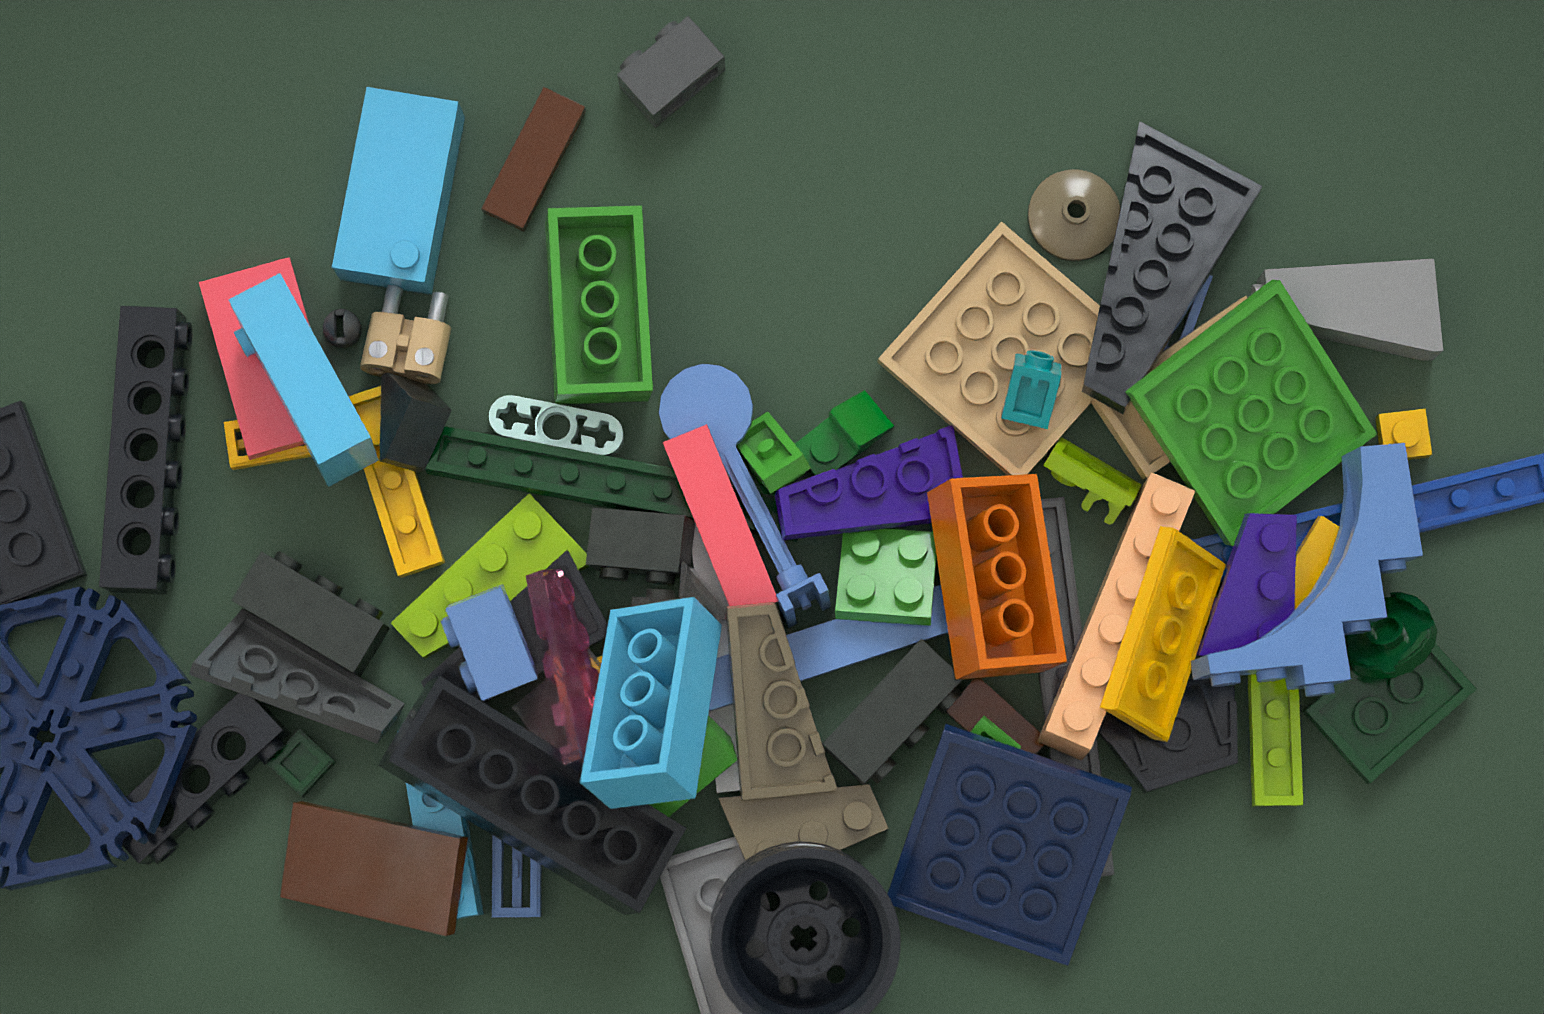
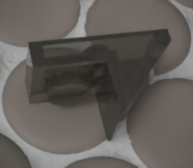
(690, 586)

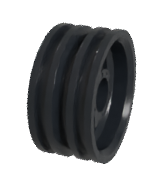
(789, 871)

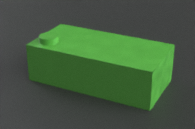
(598, 305)

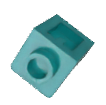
(1032, 389)

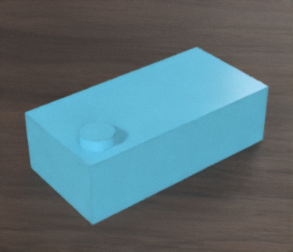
(398, 190)
(303, 379)
(652, 704)

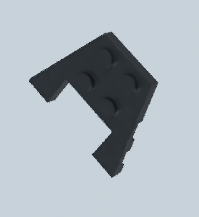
(1198, 744)

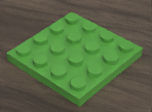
(1251, 411)

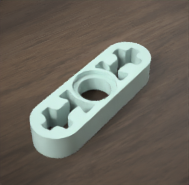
(524, 409)

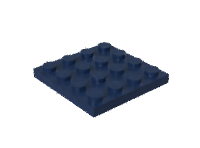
(1008, 844)

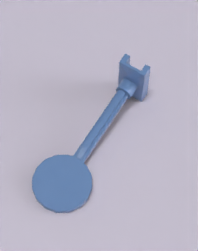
(723, 402)

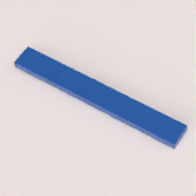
(1441, 501)

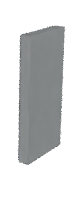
(691, 889)

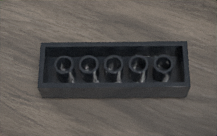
(528, 798)

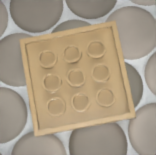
(966, 340)

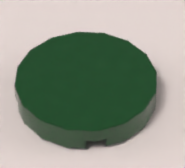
(1396, 642)

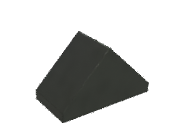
(409, 422)

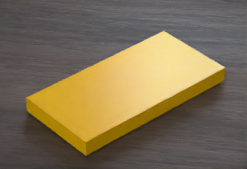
(1163, 634)

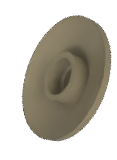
(1069, 236)

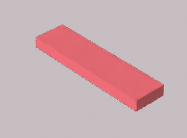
(719, 518)

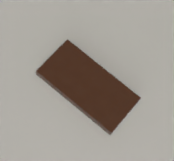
(374, 868)

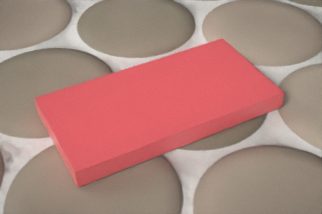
(259, 411)

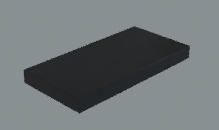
(34, 530)

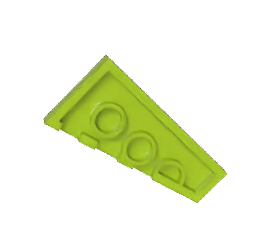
(515, 547)

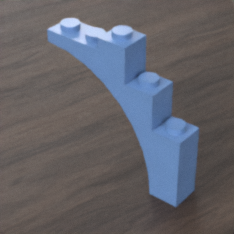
(1373, 539)

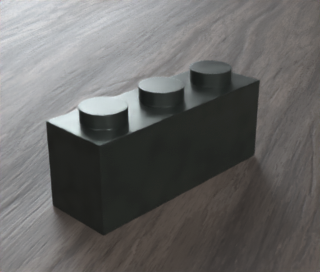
(312, 611)
(894, 714)

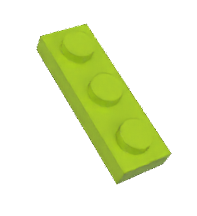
(1275, 743)

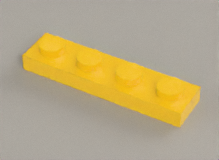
(398, 500)

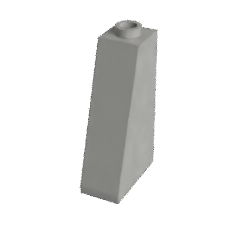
(1368, 304)

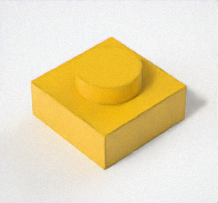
(1407, 428)

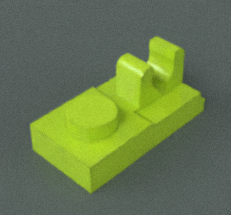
(1079, 468)

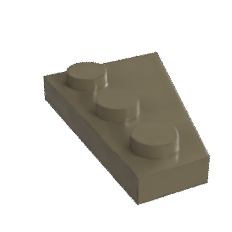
(822, 817)

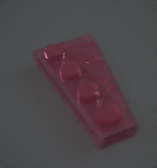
(566, 659)

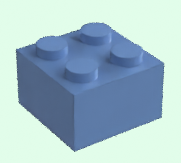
(490, 643)

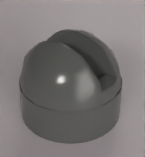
(351, 326)

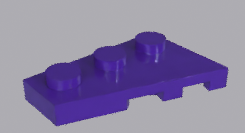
(1257, 584)

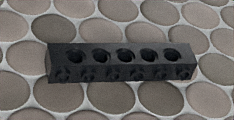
(139, 333)

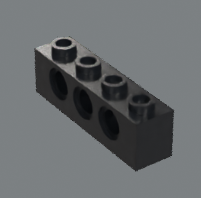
(263, 740)

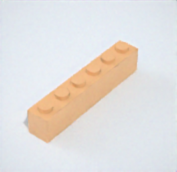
(1076, 708)

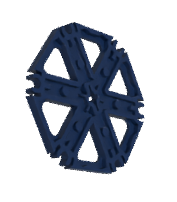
(81, 729)

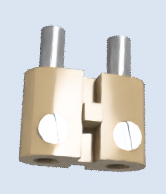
(407, 346)

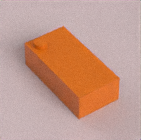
(996, 576)

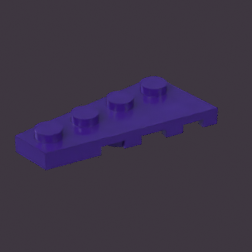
(872, 492)

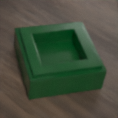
(301, 762)

